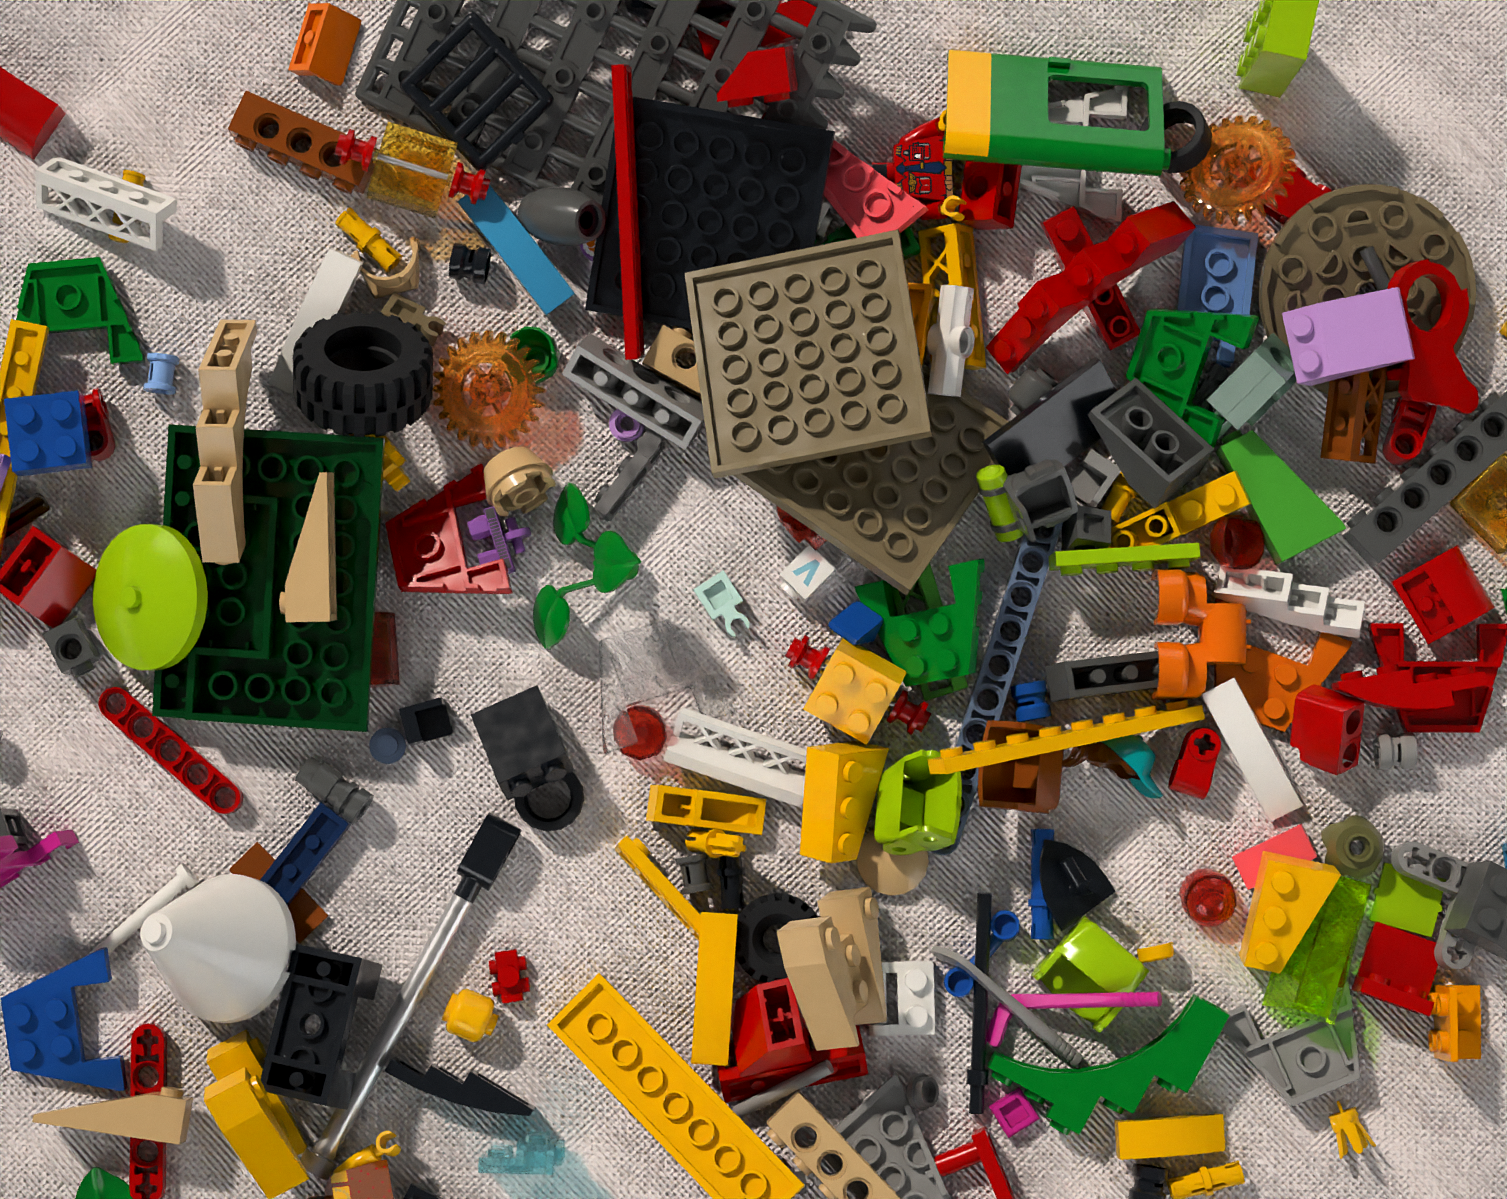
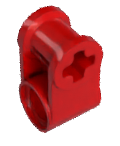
(99, 423)
(1411, 423)
(1194, 770)

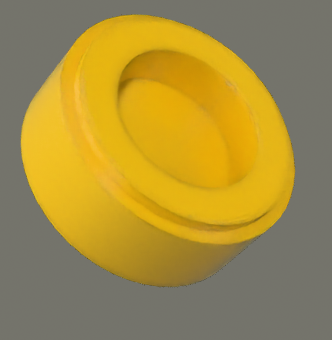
(1155, 952)

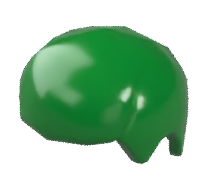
(542, 348)

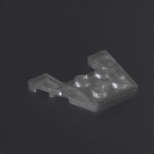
(645, 667)

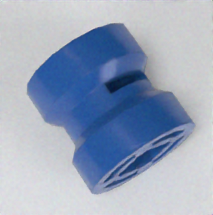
(1031, 692)

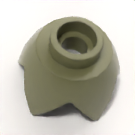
(1338, 841)

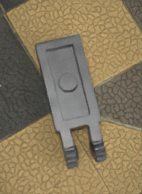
(630, 474)

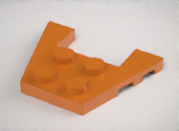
(1274, 681)

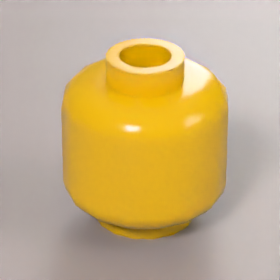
(470, 1015)

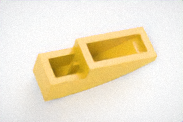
(706, 809)
(1169, 1136)

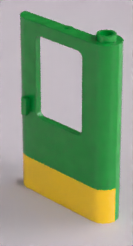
(1002, 115)

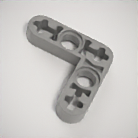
(1451, 886)

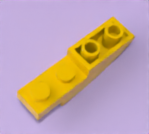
(1182, 514)

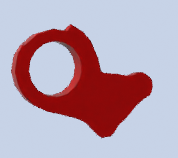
(1435, 373)

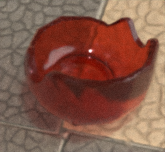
(1237, 542)
(650, 732)
(1208, 897)

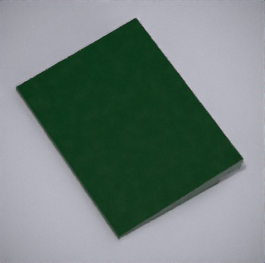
(248, 657)

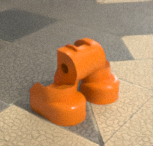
(1219, 634)

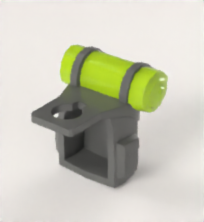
(1026, 499)

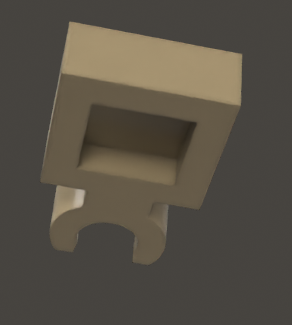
(414, 313)

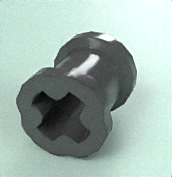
(694, 873)

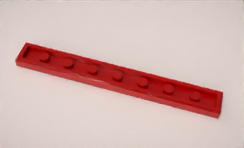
(628, 211)

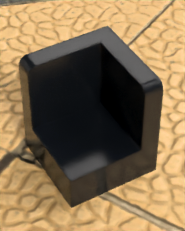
(426, 721)

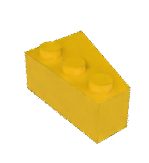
(839, 798)
(1283, 907)

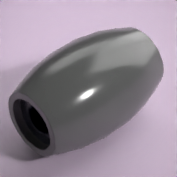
(561, 216)

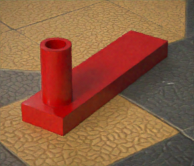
(974, 1152)

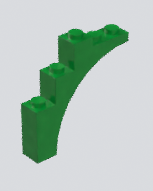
(1073, 1092)

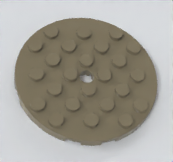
(1320, 257)

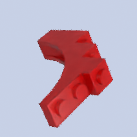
(1091, 273)

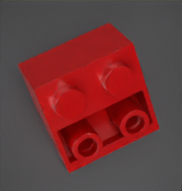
(761, 73)
(45, 577)
(769, 1029)

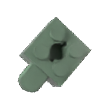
(1254, 385)

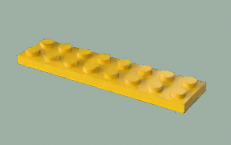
(670, 1097)

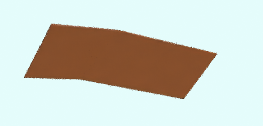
(303, 909)

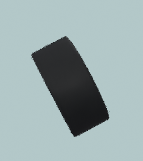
(1200, 144)
(562, 820)

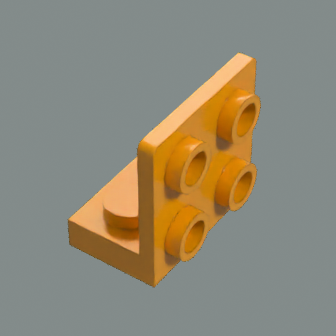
(1455, 1022)

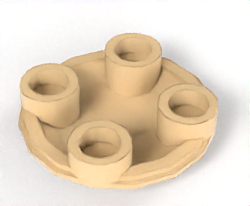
(889, 872)

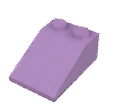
(1348, 336)

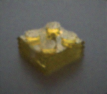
(1478, 504)

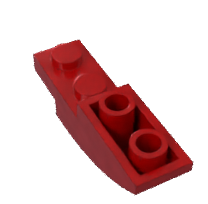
(1108, 311)
(1397, 691)

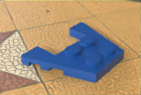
(46, 1028)

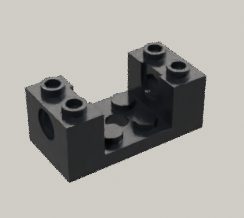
(307, 1064)

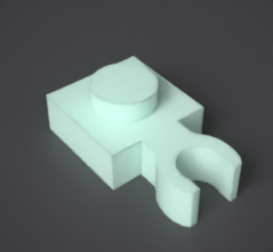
(721, 598)

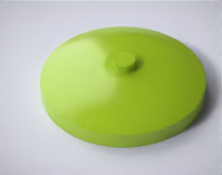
(150, 597)

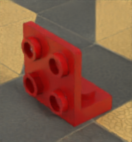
(1397, 969)

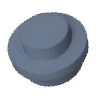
(387, 745)

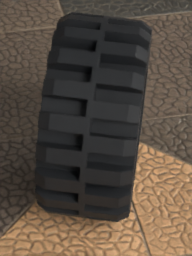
(362, 374)

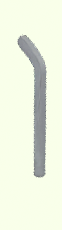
(1015, 1007)

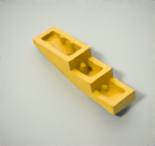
(714, 989)

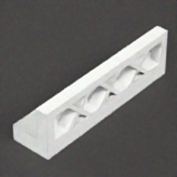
(101, 193)
(737, 764)

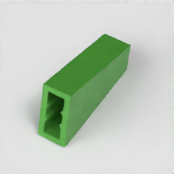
(1281, 502)

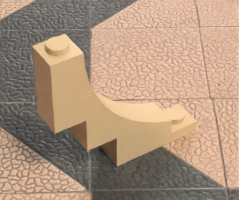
(220, 438)

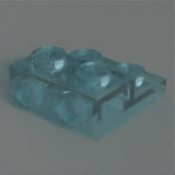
(534, 1155)

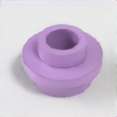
(618, 432)

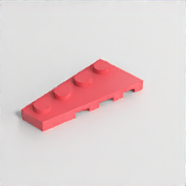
(866, 198)

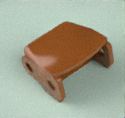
(1023, 783)

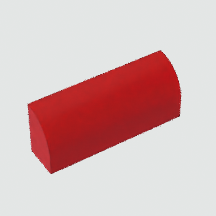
(26, 115)

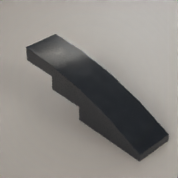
(474, 1092)

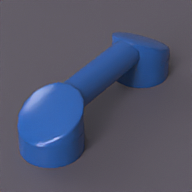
(1004, 928)

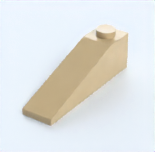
(312, 574)
(147, 1116)

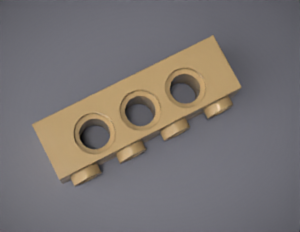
(663, 356)
(799, 1113)

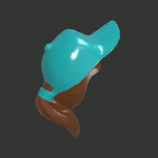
(1125, 756)

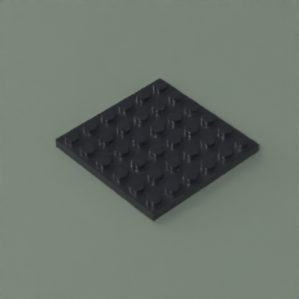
(708, 197)

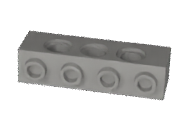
(635, 391)

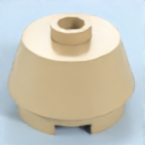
(517, 481)

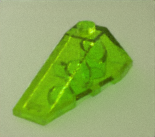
(1320, 964)

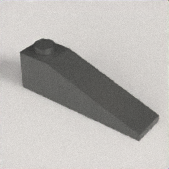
(1102, 676)

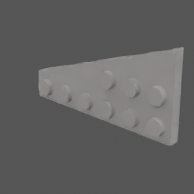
(892, 1143)

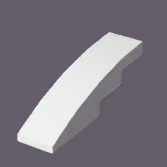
(325, 297)
(1280, 599)
(1252, 749)

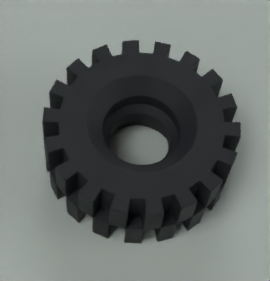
(753, 923)

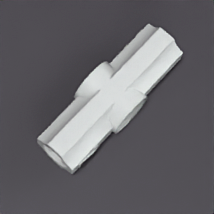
(950, 340)

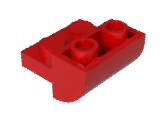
(1443, 594)

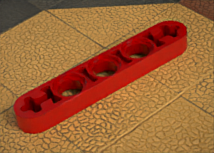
(136, 1088)

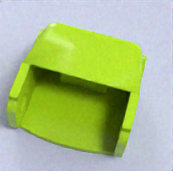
(916, 807)
(1090, 963)

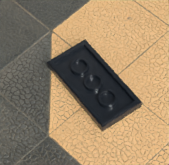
(1055, 424)

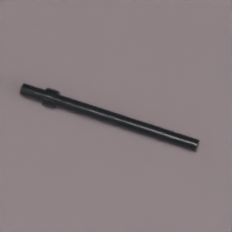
(977, 1074)

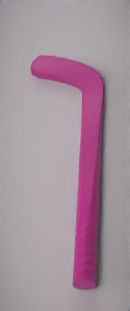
(1070, 1000)

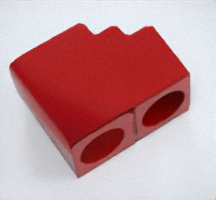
(1327, 728)

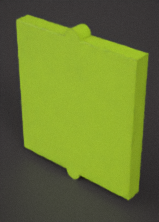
(1405, 902)

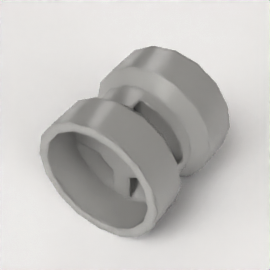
(1395, 751)

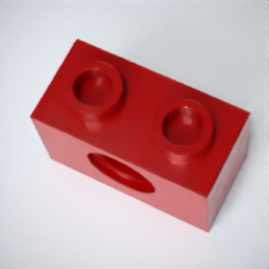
(990, 195)

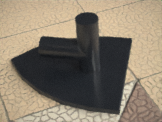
(1070, 882)

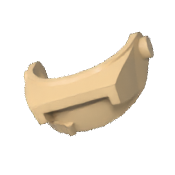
(401, 282)

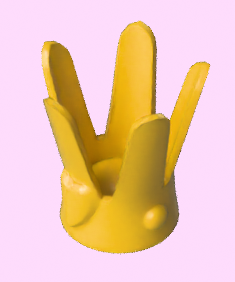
(1347, 1123)

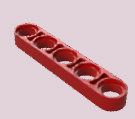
(153, 745)

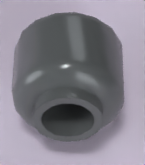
(1030, 388)

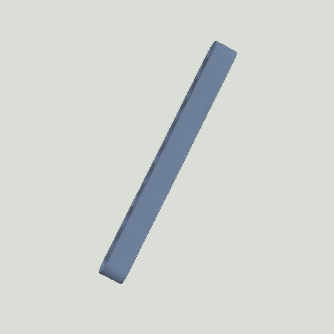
(1008, 650)

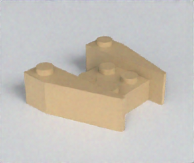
(836, 967)

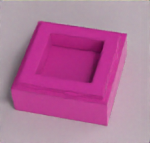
(1013, 1112)

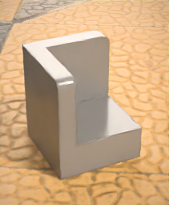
(1093, 478)

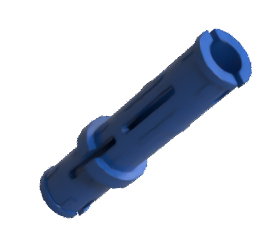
(1041, 918)

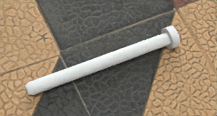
(184, 878)

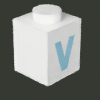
(805, 574)

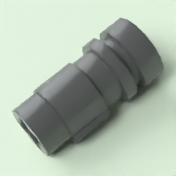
(333, 789)

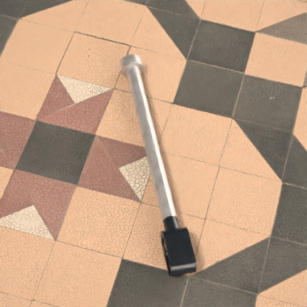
(478, 870)

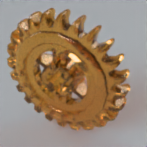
(1241, 187)
(504, 360)

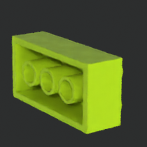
(1276, 45)

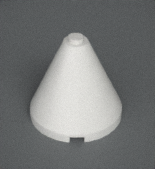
(223, 947)

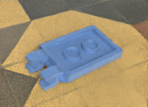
(1218, 276)

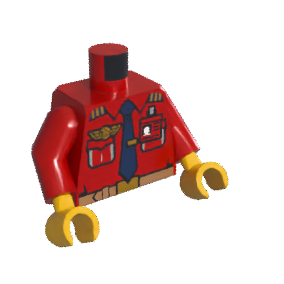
(922, 171)

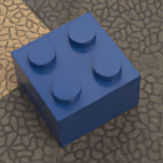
(48, 433)

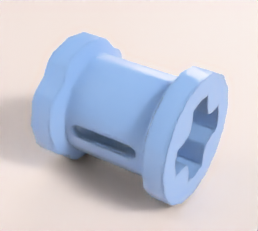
(161, 373)

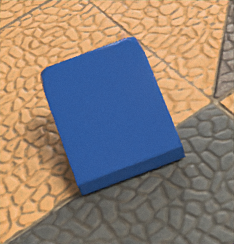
(857, 624)

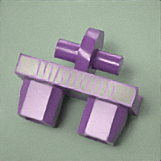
(490, 526)

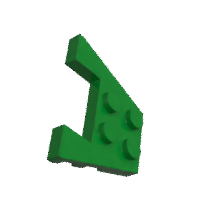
(78, 298)
(1173, 355)
(932, 641)

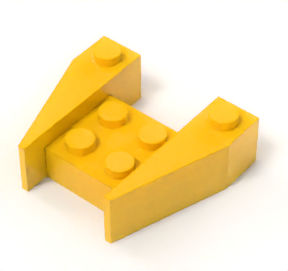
(253, 1119)

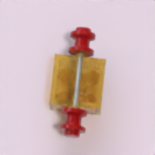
(411, 169)

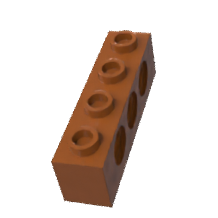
(257, 113)

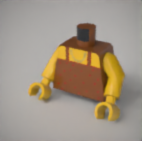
(363, 1173)

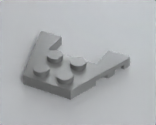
(1304, 1058)

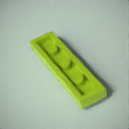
(1109, 559)

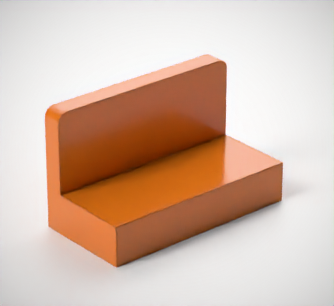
(325, 43)

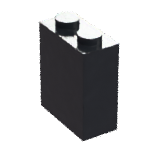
(522, 743)

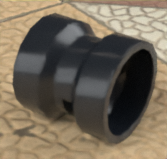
(469, 263)
(1148, 1182)

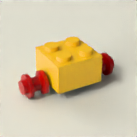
(855, 689)

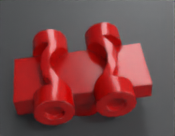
(510, 983)

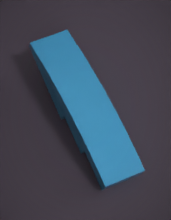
(518, 250)

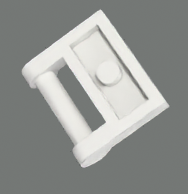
(914, 999)

